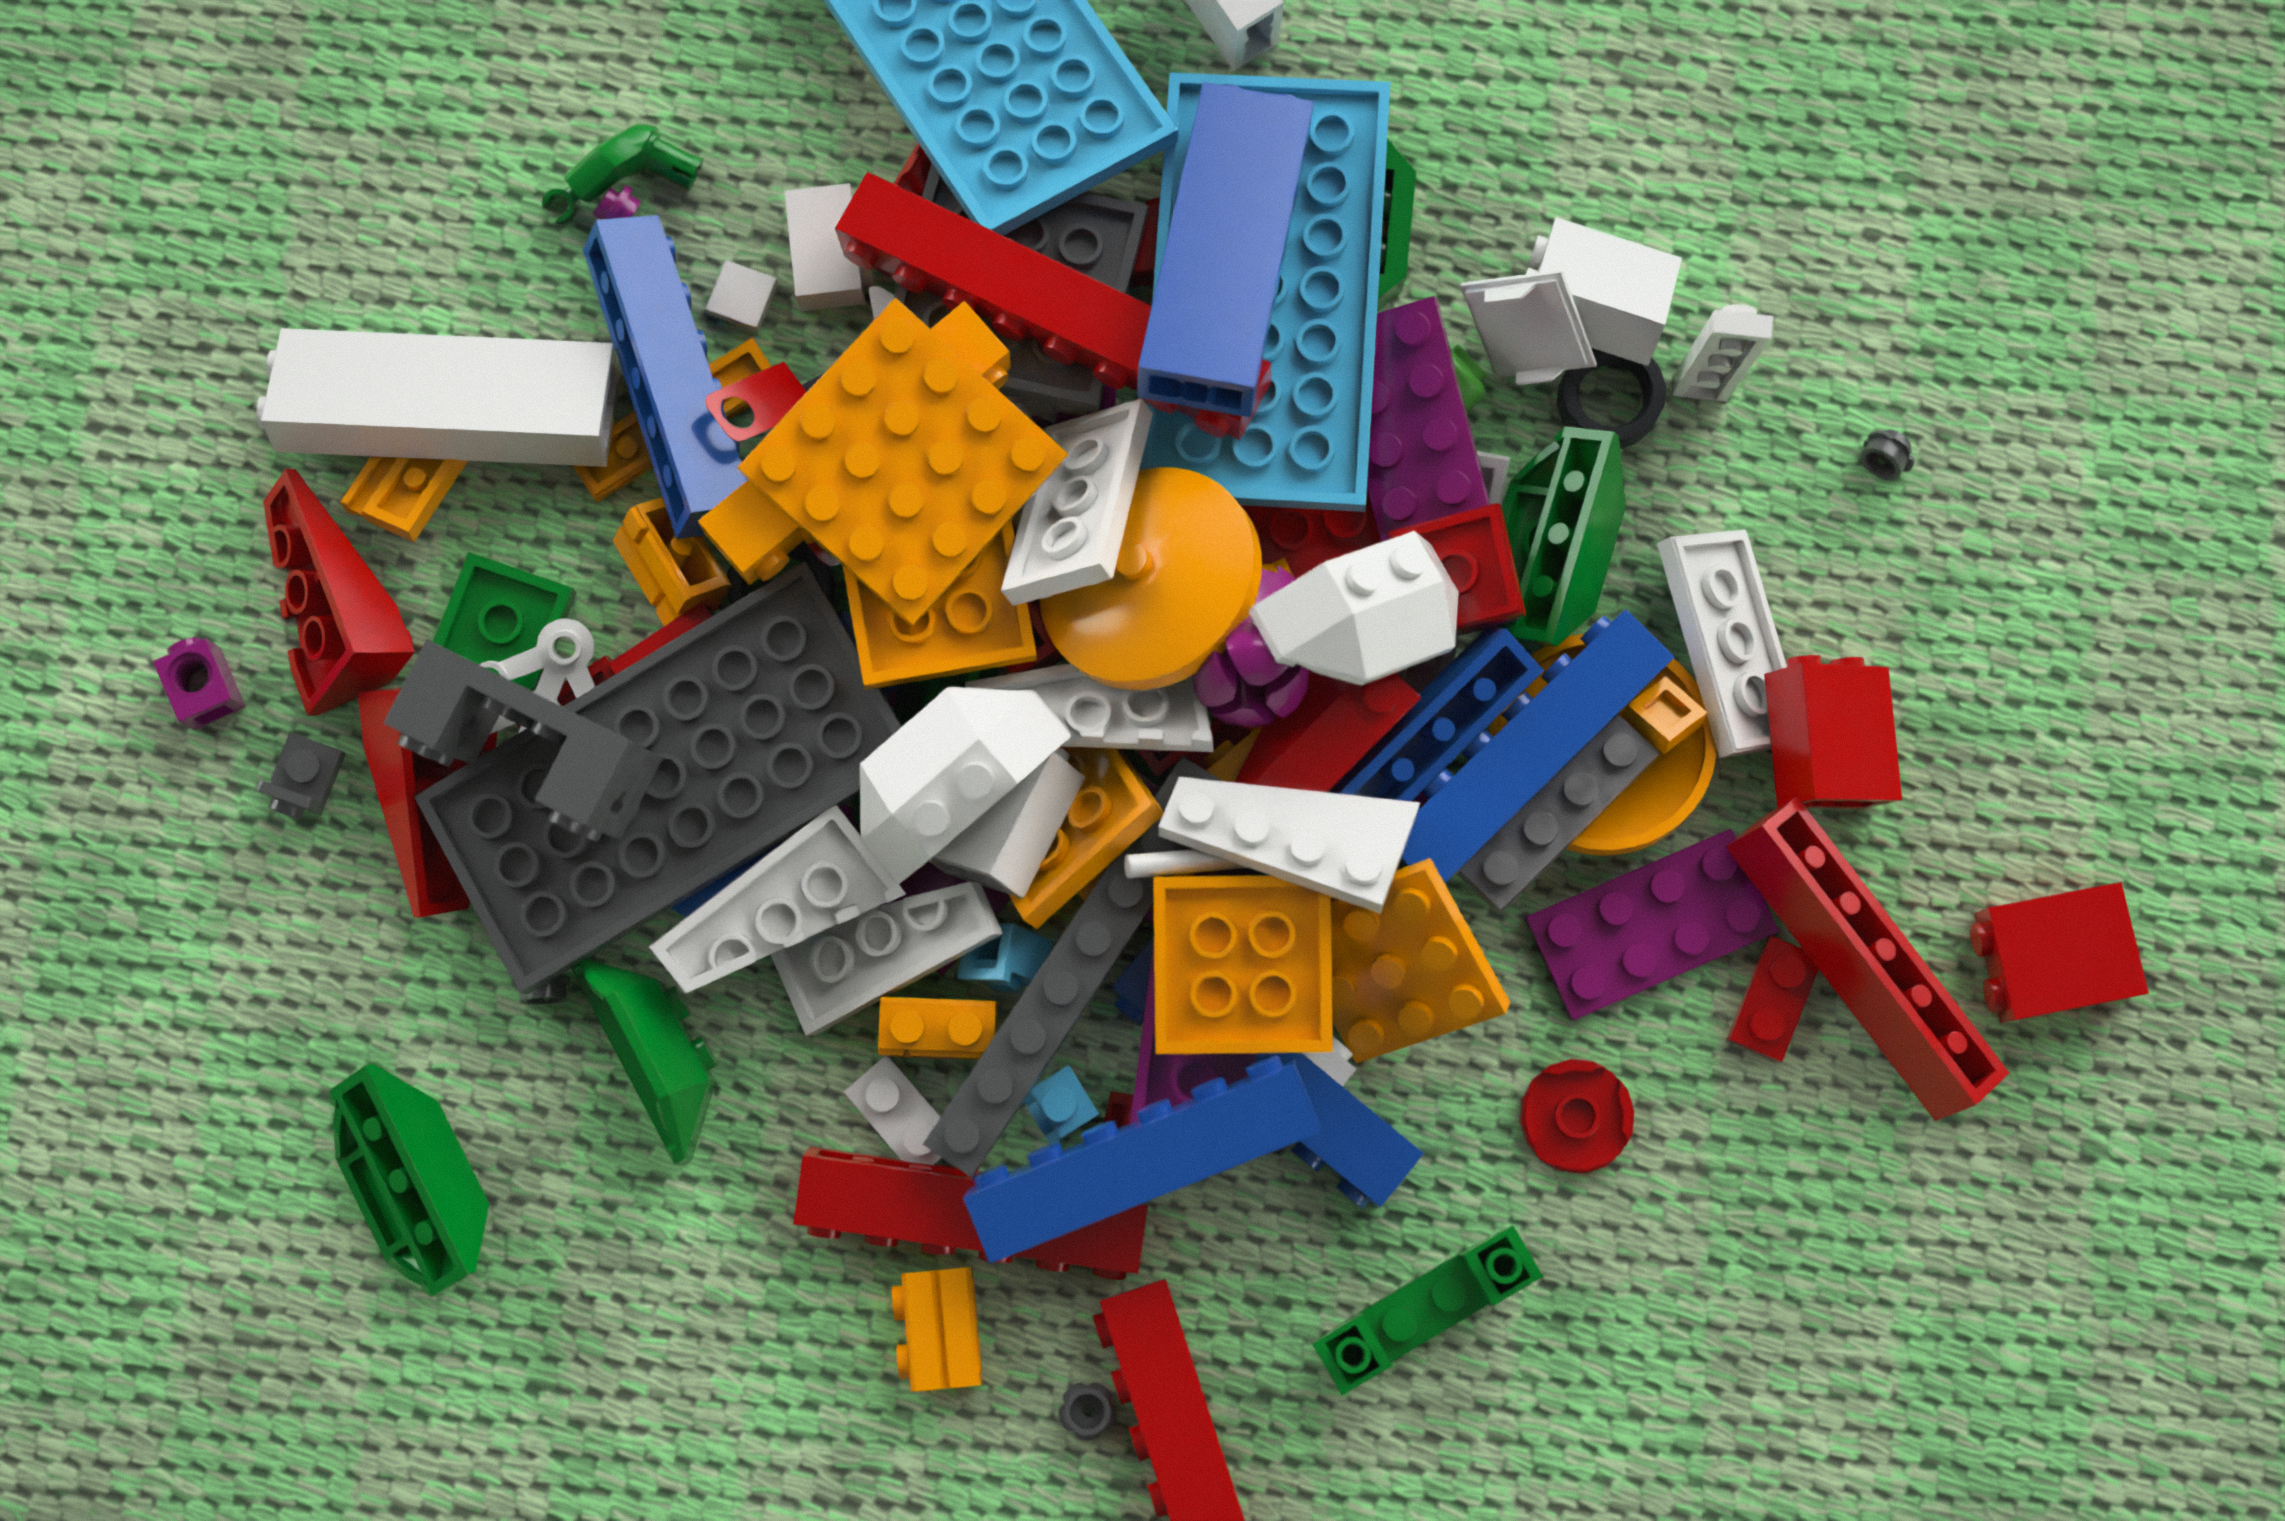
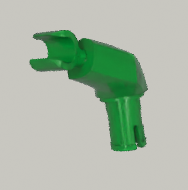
(621, 157)

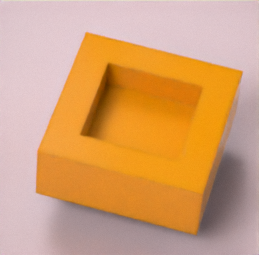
(1664, 715)

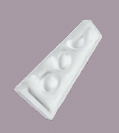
(1112, 716)
(1302, 836)
(788, 895)
(882, 952)

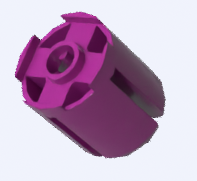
(1245, 681)

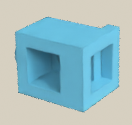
(1006, 960)
(1060, 1105)

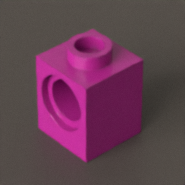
(215, 699)

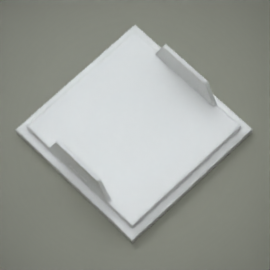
(1529, 326)

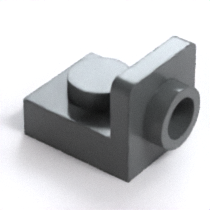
(302, 777)

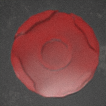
(1555, 1121)

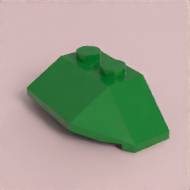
(1563, 531)
(655, 1050)
(409, 1178)

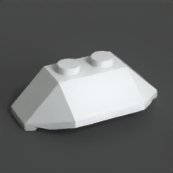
(1364, 612)
(950, 770)

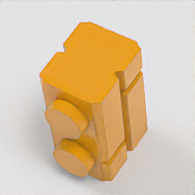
(669, 570)
(936, 1027)
(939, 1329)

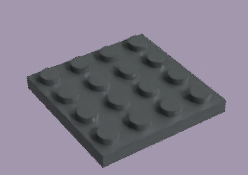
(1086, 234)

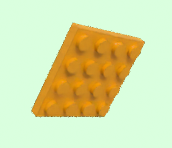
(903, 462)

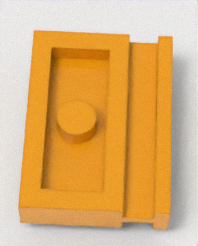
(401, 492)

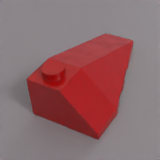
(343, 614)
(1327, 732)
(397, 779)

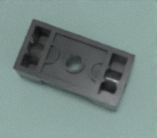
(454, 704)

